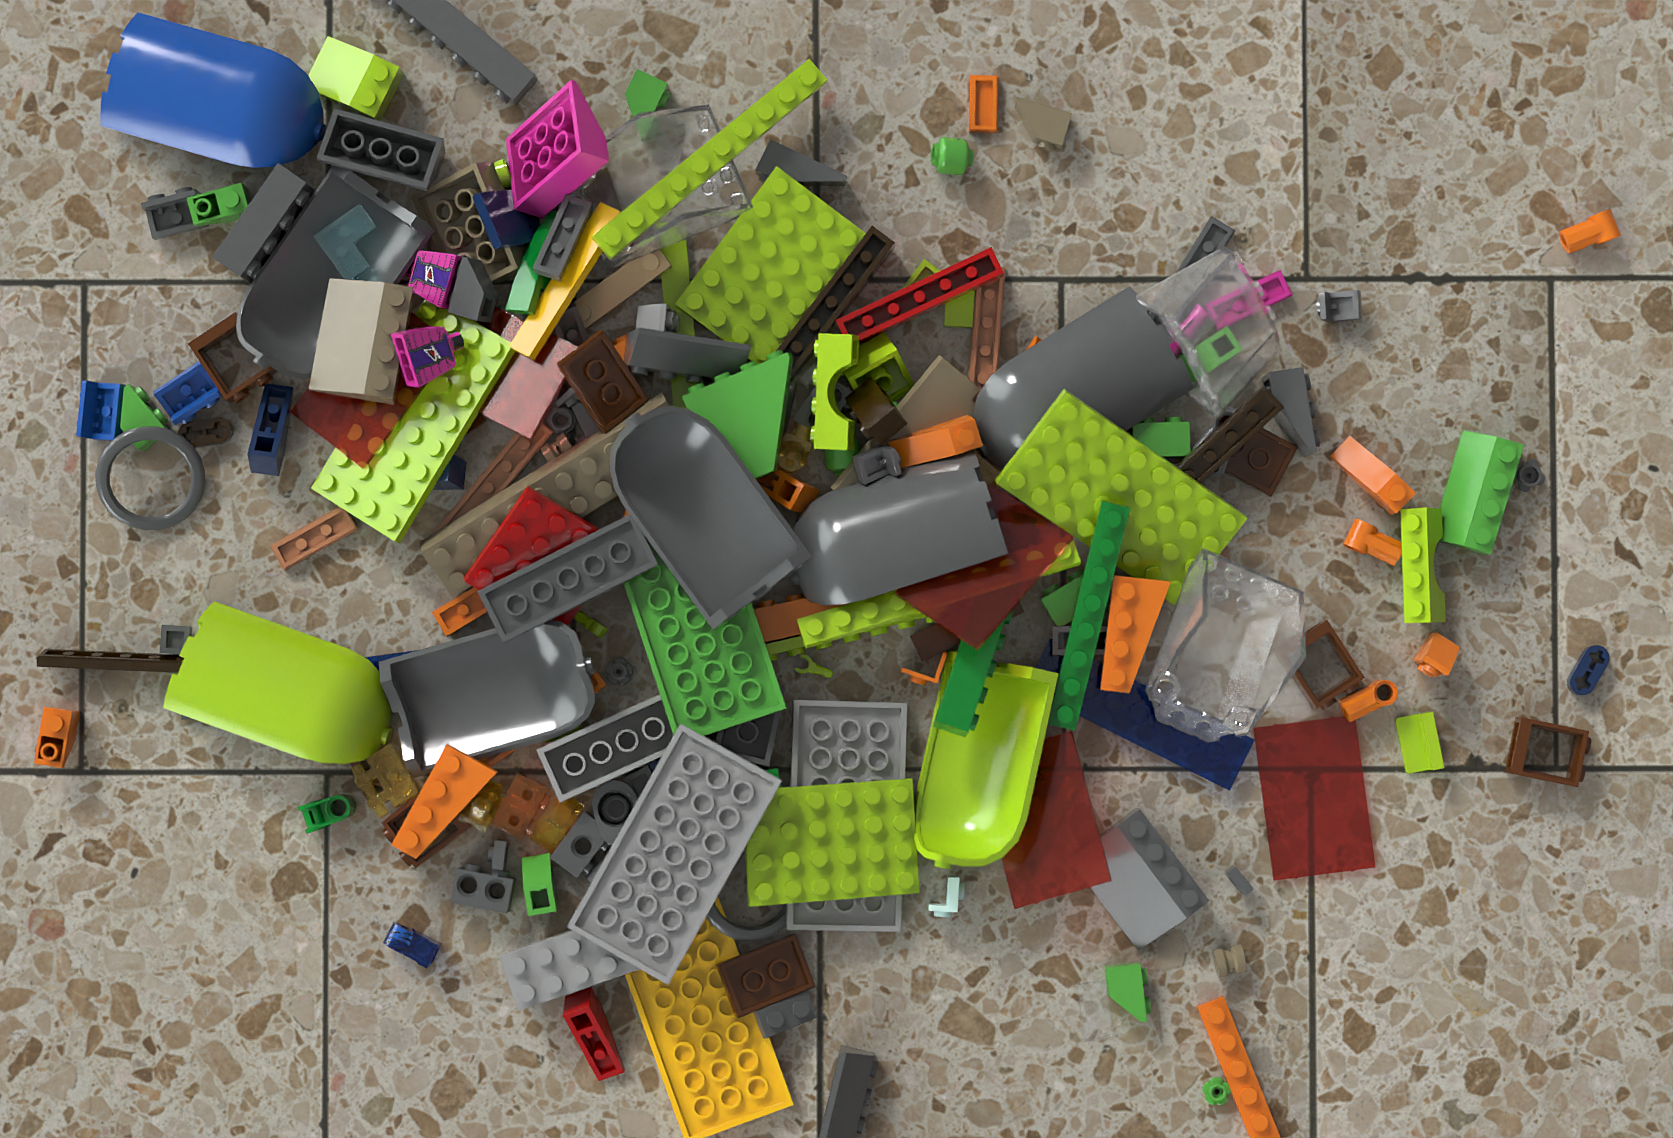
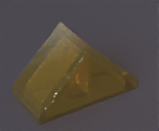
(556, 823)

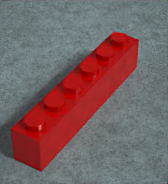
(922, 296)

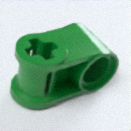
(322, 813)

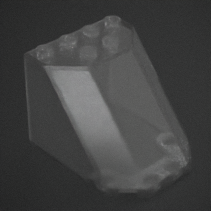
(645, 153)
(1223, 324)
(1226, 649)

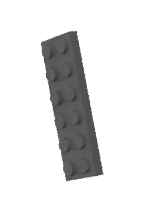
(567, 578)

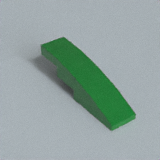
(527, 284)

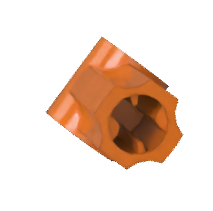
(1596, 230)
(1368, 540)
(1366, 700)

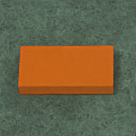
(983, 104)

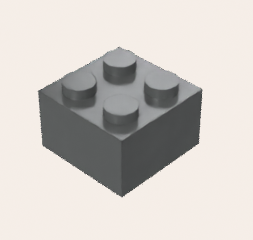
(752, 739)

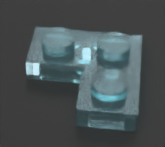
(340, 238)

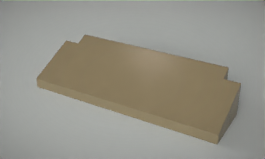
(934, 399)

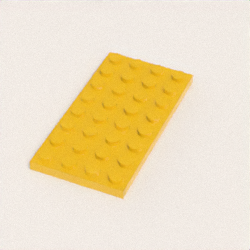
(709, 1061)

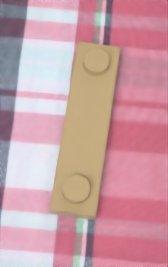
(620, 286)

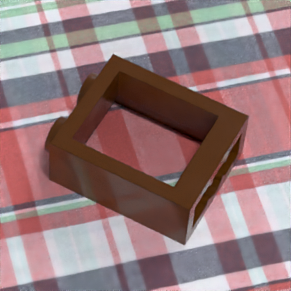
(210, 339)
(1347, 685)
(1519, 744)
(391, 830)

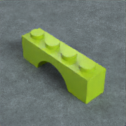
(835, 356)
(1422, 596)

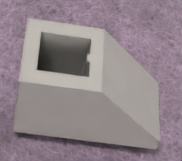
(658, 317)

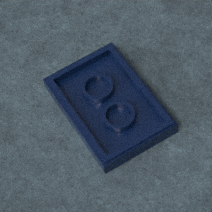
(502, 223)

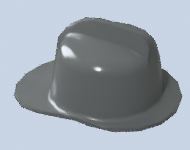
(612, 807)

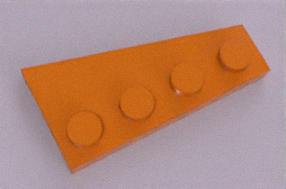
(1130, 623)
(444, 795)

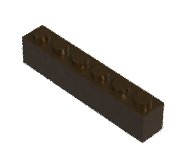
(837, 297)

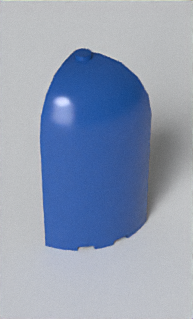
(210, 95)

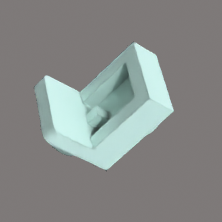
(954, 892)

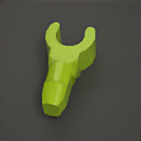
(590, 624)
(814, 668)

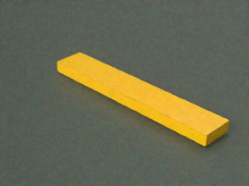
(560, 294)

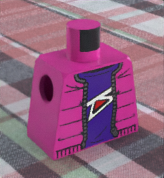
(434, 276)
(426, 353)

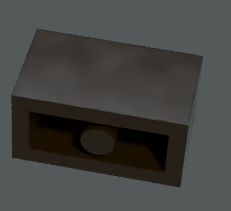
(875, 411)

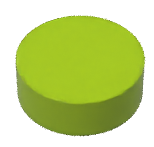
(503, 172)

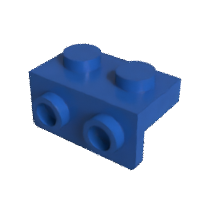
(187, 394)
(100, 410)

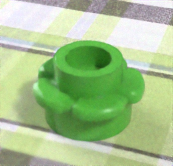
(1224, 1091)

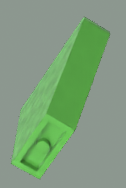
(749, 409)

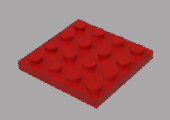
(526, 535)

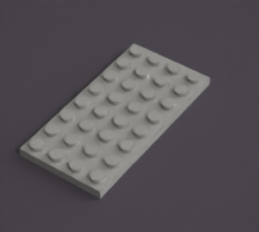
(846, 745)
(674, 853)

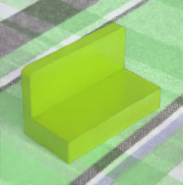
(1419, 742)

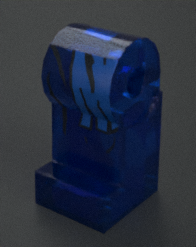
(412, 944)

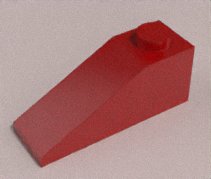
(592, 1032)

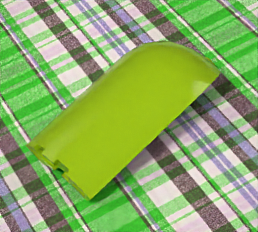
(280, 688)
(981, 785)

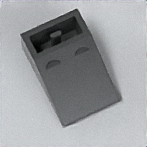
(1296, 417)

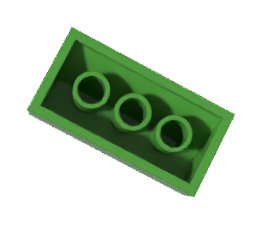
(1478, 491)

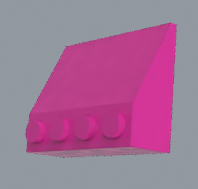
(555, 152)

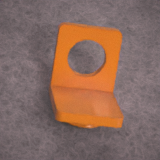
(922, 679)

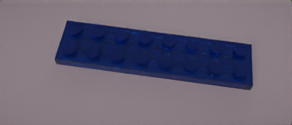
(1134, 719)

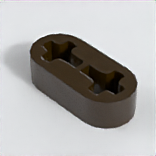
(205, 425)

